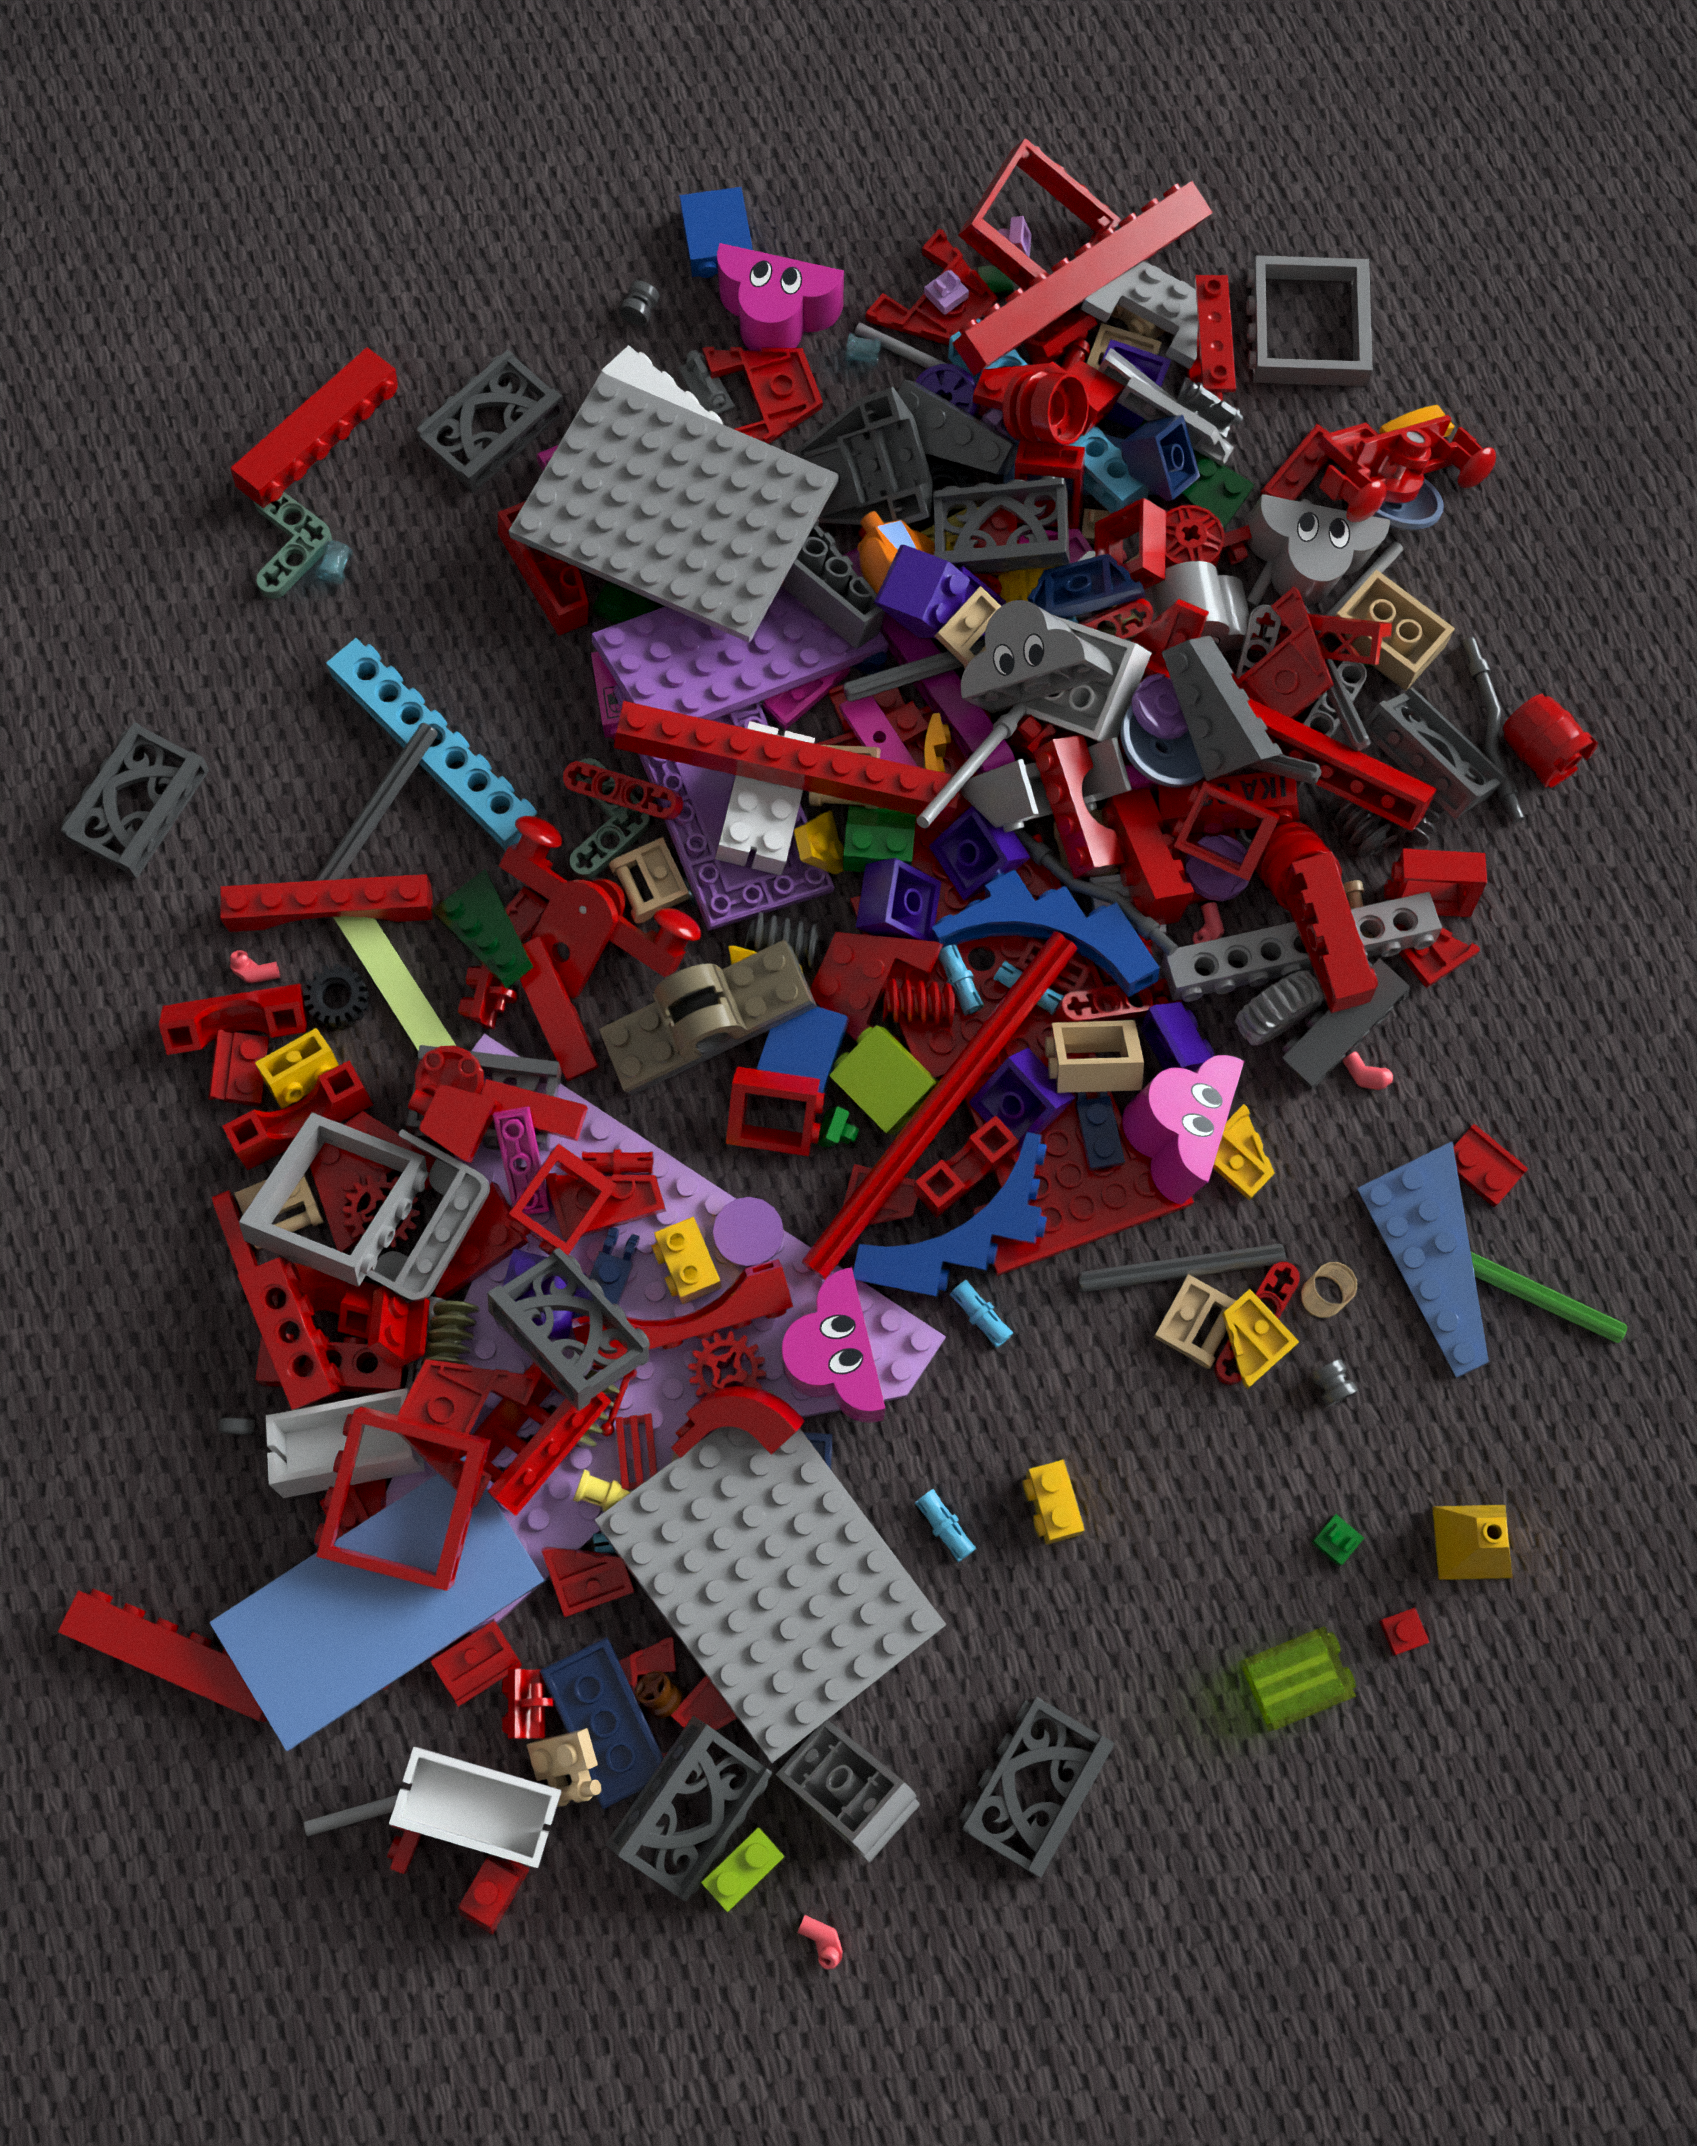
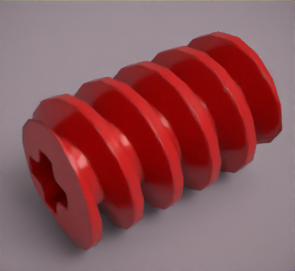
(919, 1002)

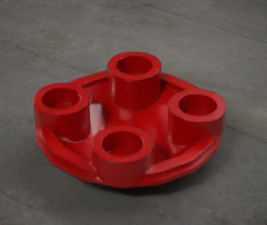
(449, 1067)

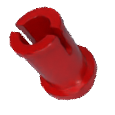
(1077, 351)

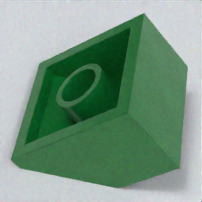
(877, 836)

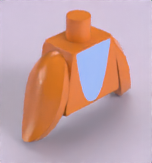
(881, 545)

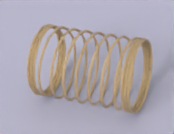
(1323, 1271)

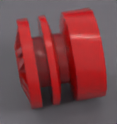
(1046, 407)
(1193, 536)
(1286, 845)

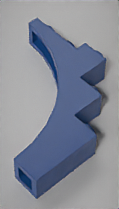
(1011, 911)
(1007, 1216)

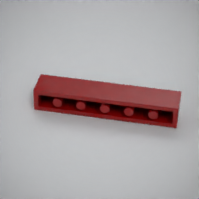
(315, 428)
(159, 1650)

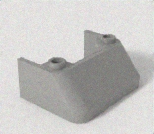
(1018, 794)
(463, 1198)

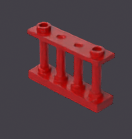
(1215, 353)
(543, 1452)

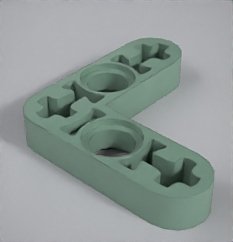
(299, 543)
(617, 816)

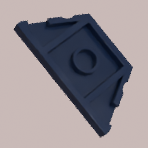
(1085, 587)

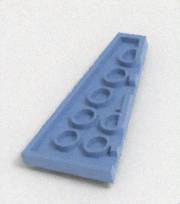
(1427, 1235)

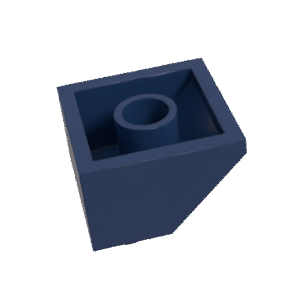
(1161, 456)

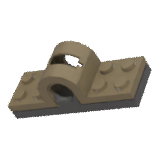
(705, 1014)

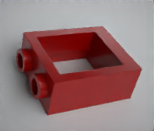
(1055, 461)
(1151, 524)
(1247, 866)
(1450, 877)
(780, 1086)
(582, 1173)

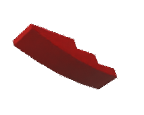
(556, 1013)

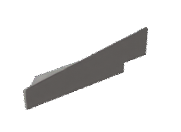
(1153, 403)

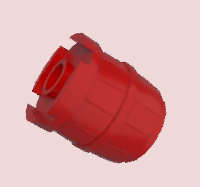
(1548, 739)

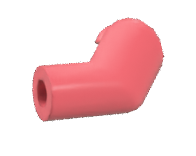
(1213, 926)
(250, 971)
(1367, 1076)
(826, 1941)

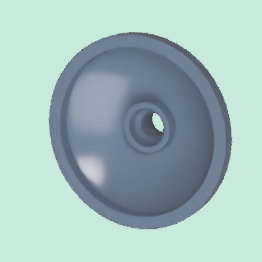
(1416, 514)
(1172, 767)

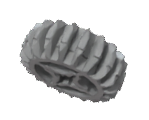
(1279, 1007)

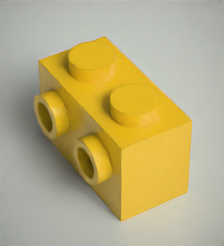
(296, 1066)
(687, 1261)
(1054, 1502)

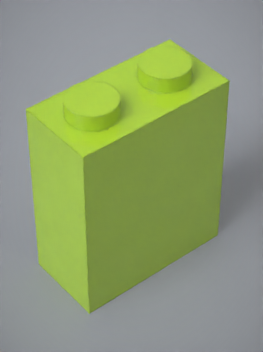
(883, 1079)
(743, 1869)

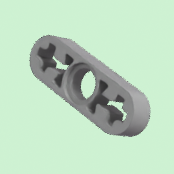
(1254, 627)

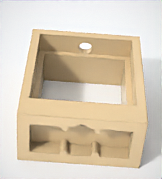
(1095, 1073)

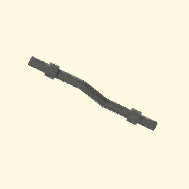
(1480, 672)
(1146, 927)

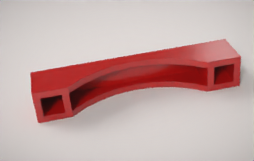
(274, 904)
(754, 1294)

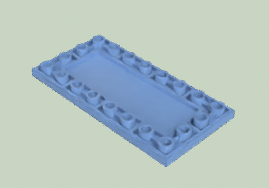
(343, 1633)

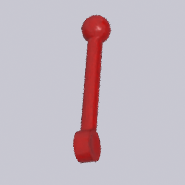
(607, 1427)

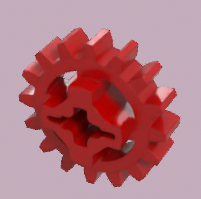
(374, 1197)
(712, 1363)

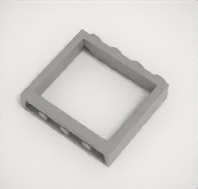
(1302, 370)
(258, 1218)

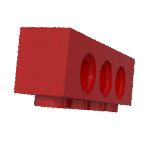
(272, 1321)
(353, 1353)

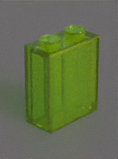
(1298, 1678)

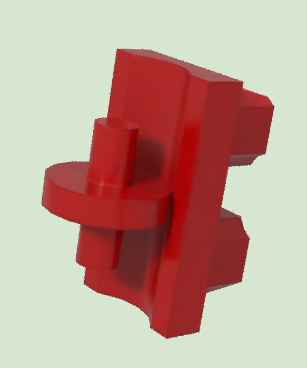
(1030, 736)
(488, 998)
(525, 1704)

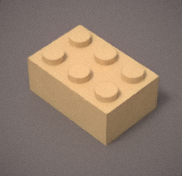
(1415, 634)

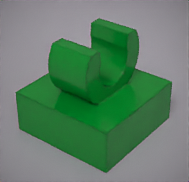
(836, 1129)
(1337, 1540)

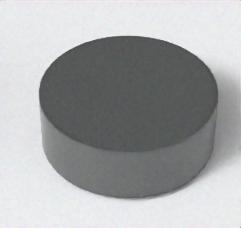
(236, 1426)

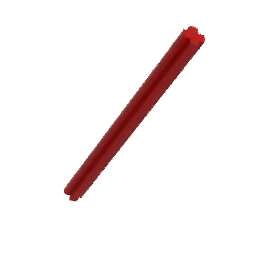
(939, 1106)

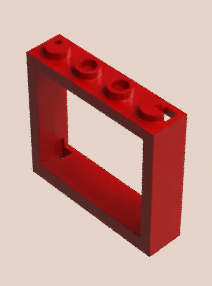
(1054, 180)
(463, 1507)

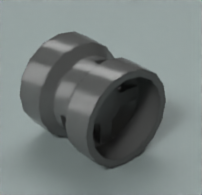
(639, 303)
(1332, 1380)

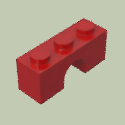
(975, 1161)
(335, 1295)

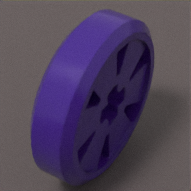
(953, 382)

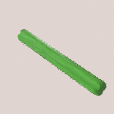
(1548, 1299)

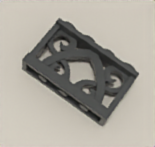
(475, 395)
(990, 499)
(1433, 751)
(156, 824)
(525, 1071)
(547, 1355)
(1084, 1765)
(724, 1817)

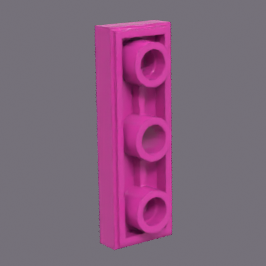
(871, 724)
(516, 1141)

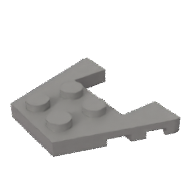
(1157, 299)

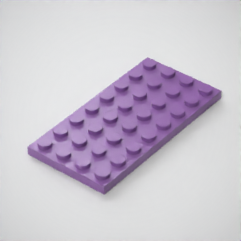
(707, 673)

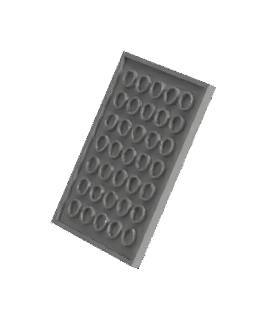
(674, 506)
(770, 1580)

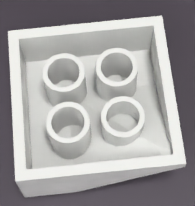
(1098, 706)

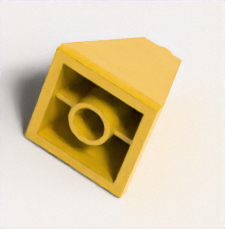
(1472, 1542)

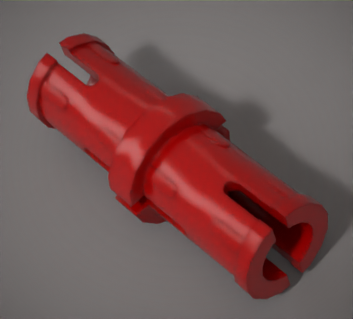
(620, 1162)

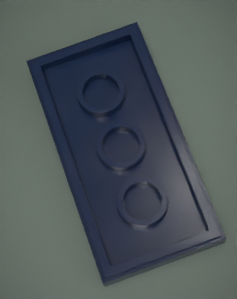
(596, 1695)

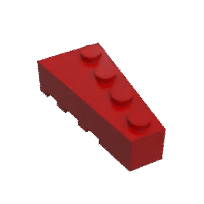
(551, 580)
(1148, 868)
(1329, 932)

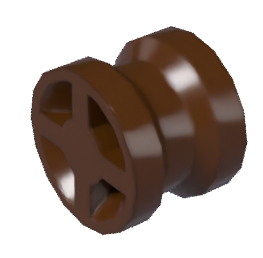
(658, 1694)

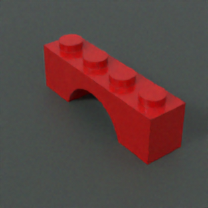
(1088, 845)
(195, 1023)
(263, 1135)

